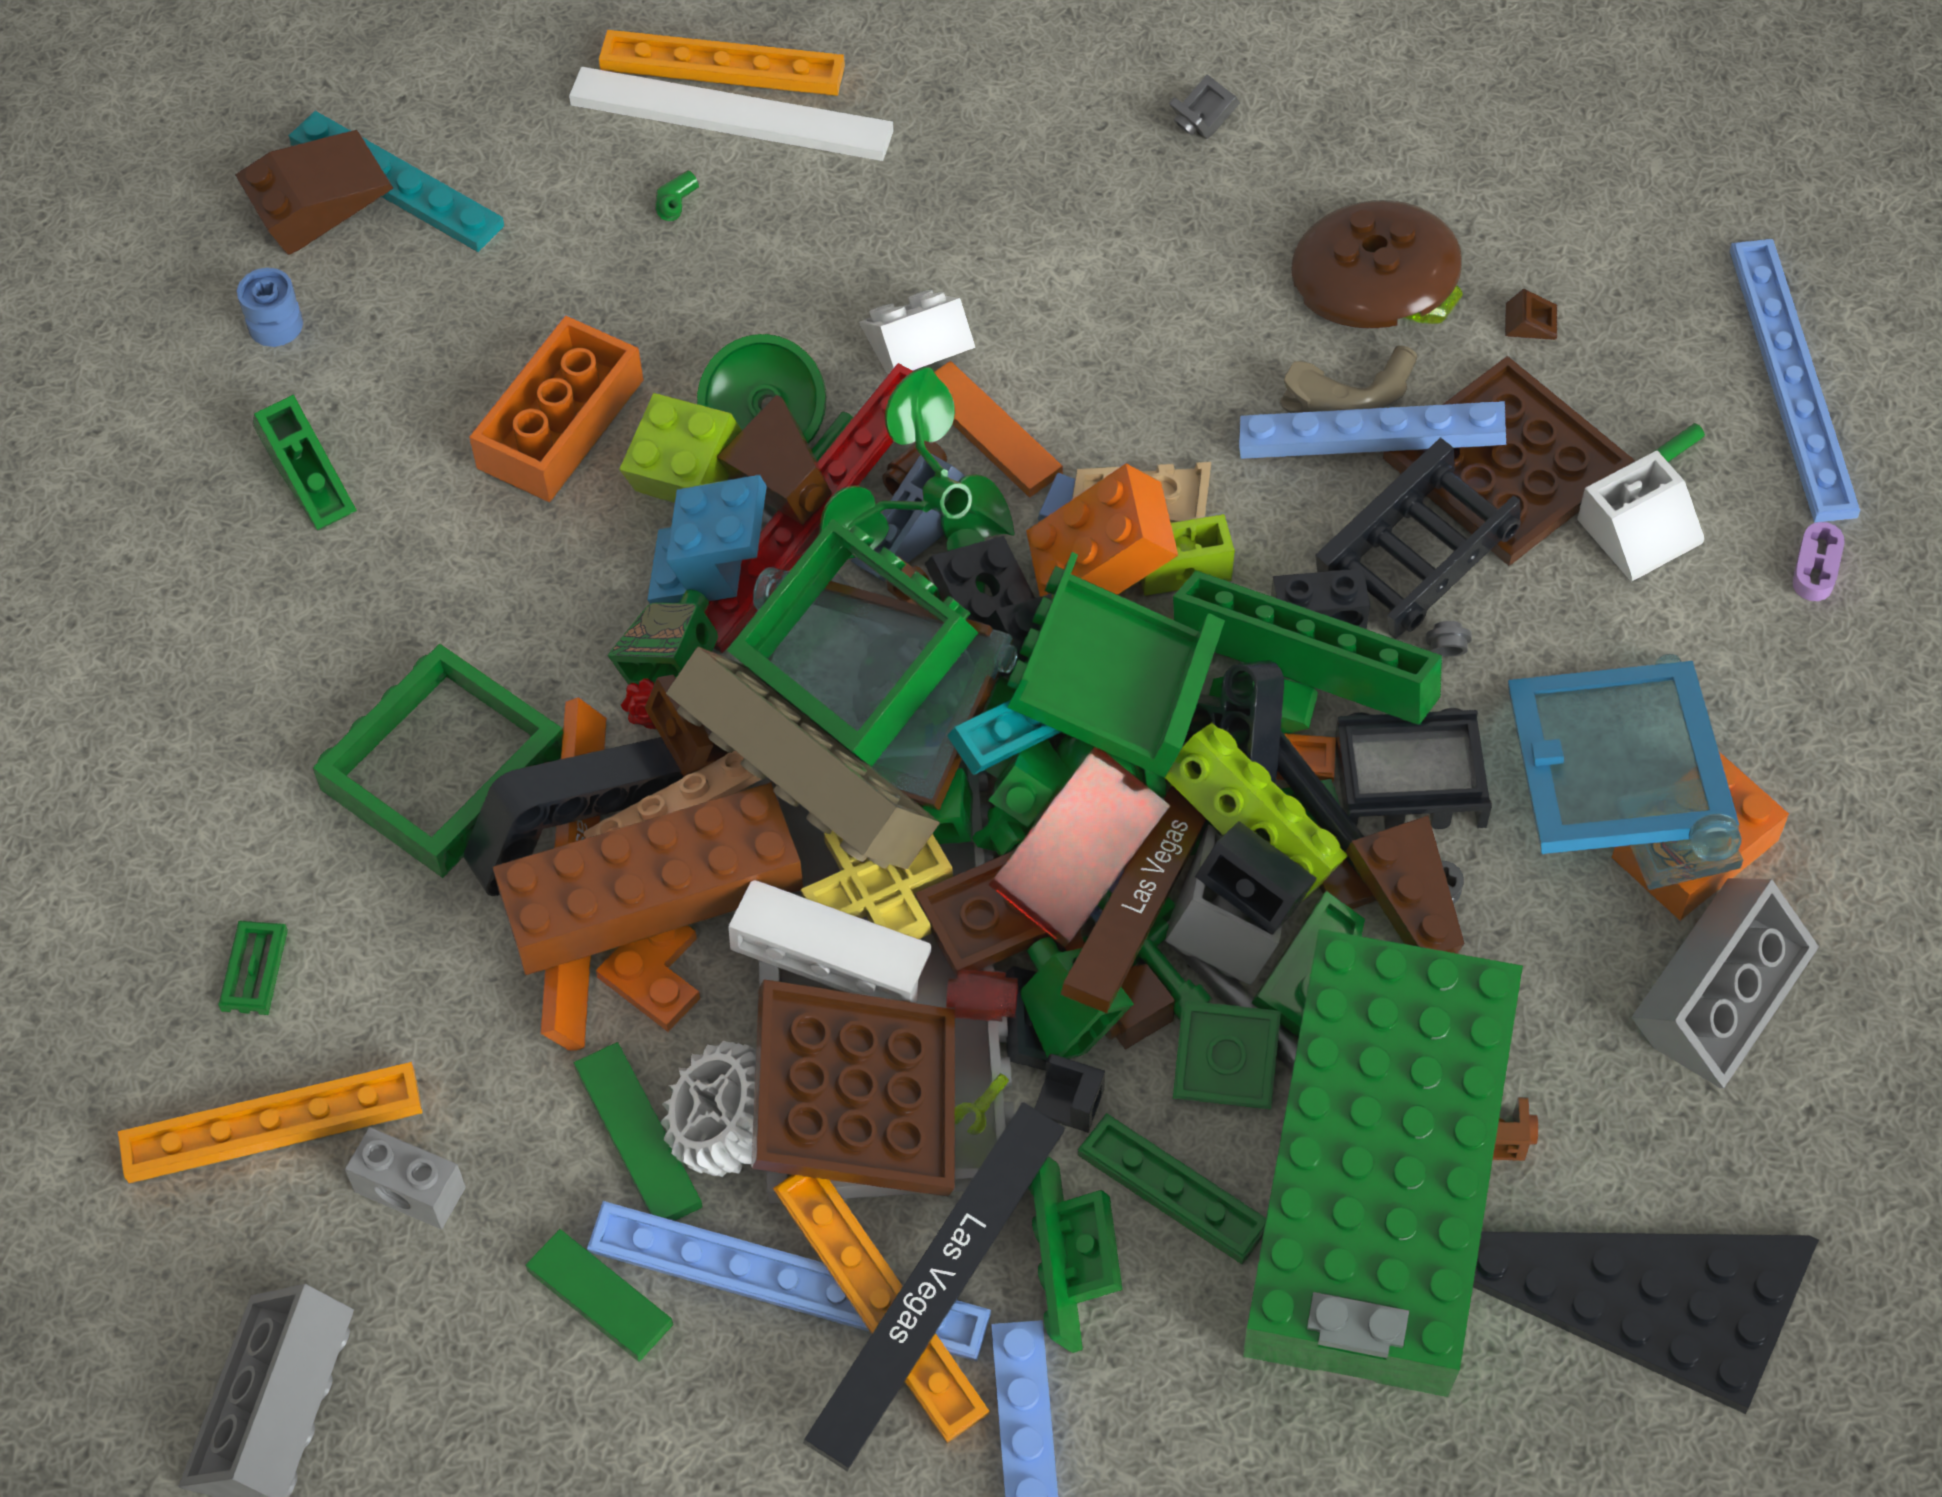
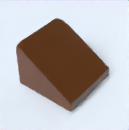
(1530, 317)

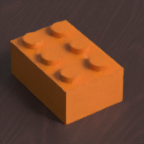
(1114, 528)
(1760, 828)

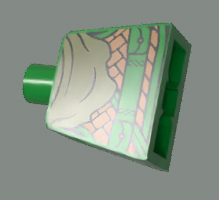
(664, 639)

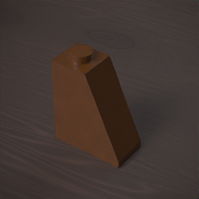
(780, 454)

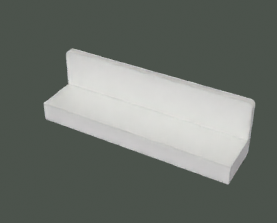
(827, 944)

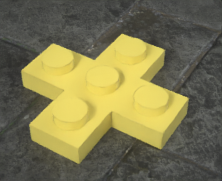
(881, 893)

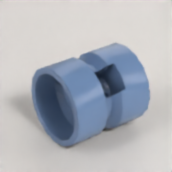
(270, 307)

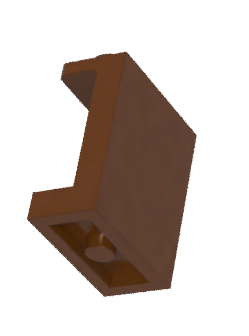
(684, 740)

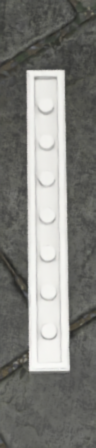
(732, 113)

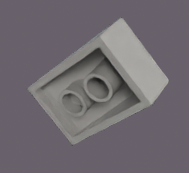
(1214, 928)

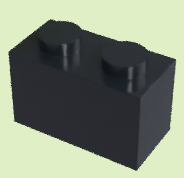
(1255, 877)

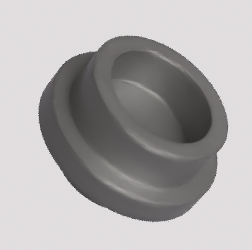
(1449, 638)

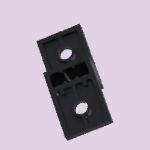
(994, 564)

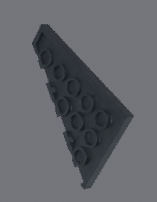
(1669, 1302)

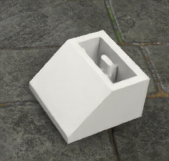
(918, 332)
(1641, 516)

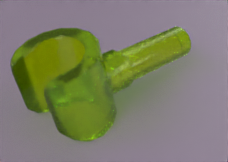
(981, 1105)

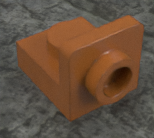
(1516, 1136)

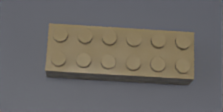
(801, 760)

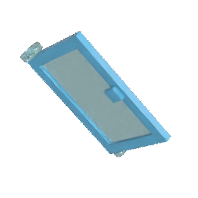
(1624, 760)

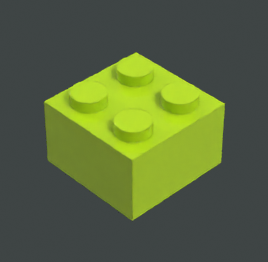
(677, 447)

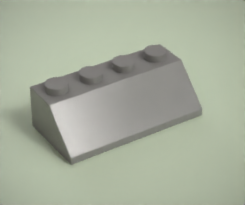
(1726, 979)
(268, 1395)

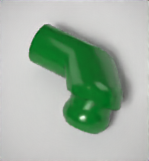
(670, 195)

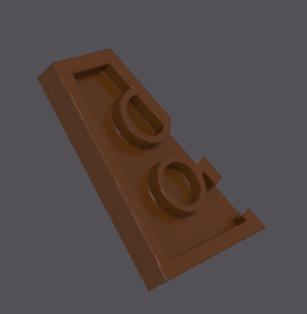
(1410, 884)

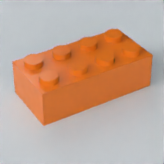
(557, 408)

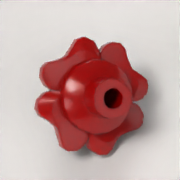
(635, 703)

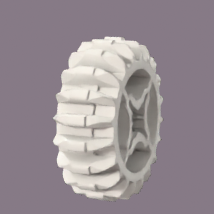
(713, 1110)

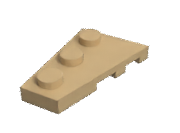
(1183, 488)

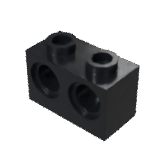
(1331, 593)

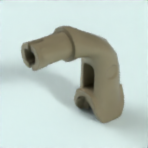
(1313, 392)

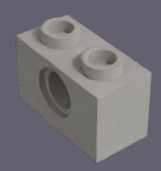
(405, 1178)

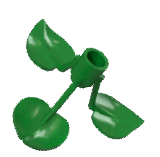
(921, 412)

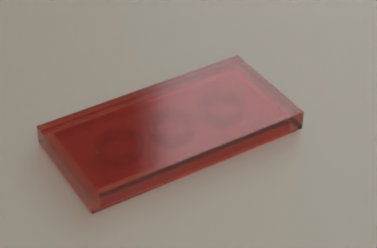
(1079, 846)

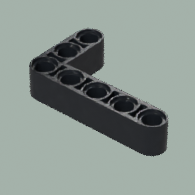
(562, 793)

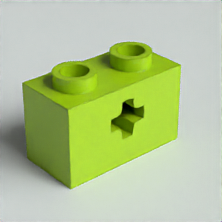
(1201, 546)

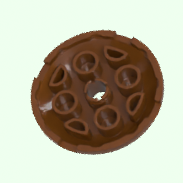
(1376, 264)

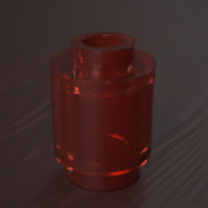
(982, 995)

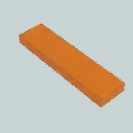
(998, 434)

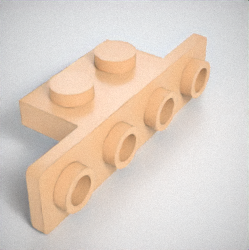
(706, 784)

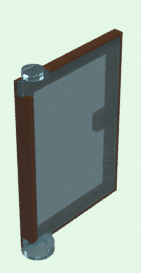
(858, 647)

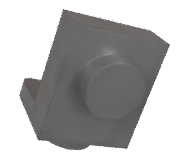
(1204, 108)

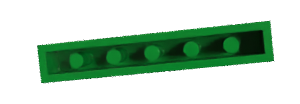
(1315, 647)

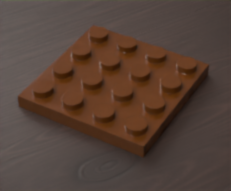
(1544, 464)
(854, 1089)

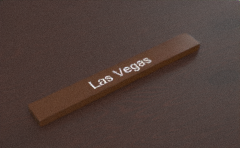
(1134, 905)

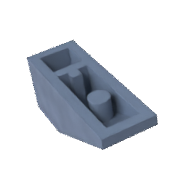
(912, 530)

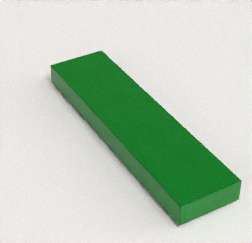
(637, 1133)
(1173, 1188)

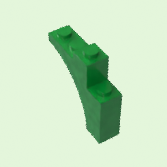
(1029, 778)

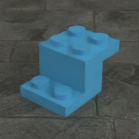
(708, 540)

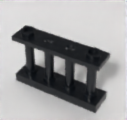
(1405, 499)

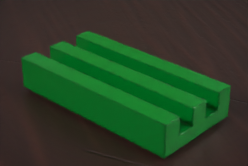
(247, 1002)

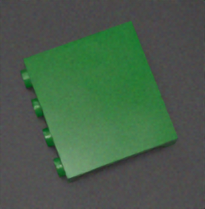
(1112, 671)

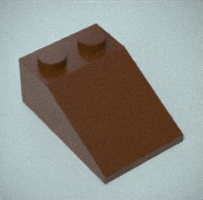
(313, 187)

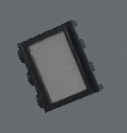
(1411, 768)

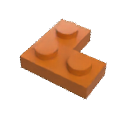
(644, 978)

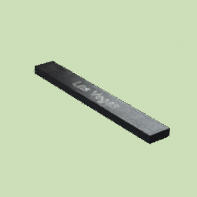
(933, 1287)

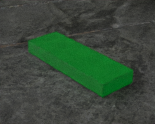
(599, 1295)

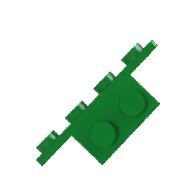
(1075, 1252)

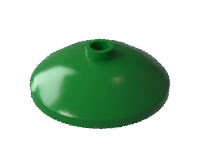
(762, 368)

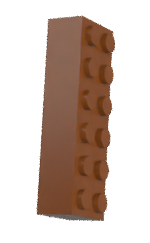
(646, 878)

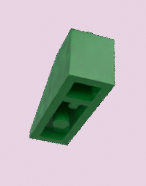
(302, 462)

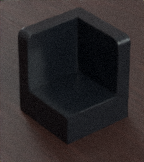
(1071, 1092)

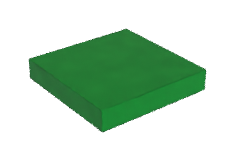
(1226, 1054)

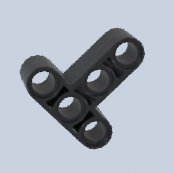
(1247, 706)

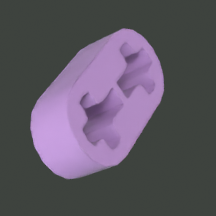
(1827, 563)

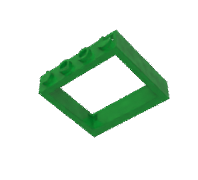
(798, 593)
(448, 844)

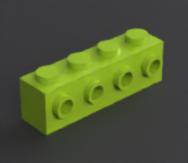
(1234, 789)

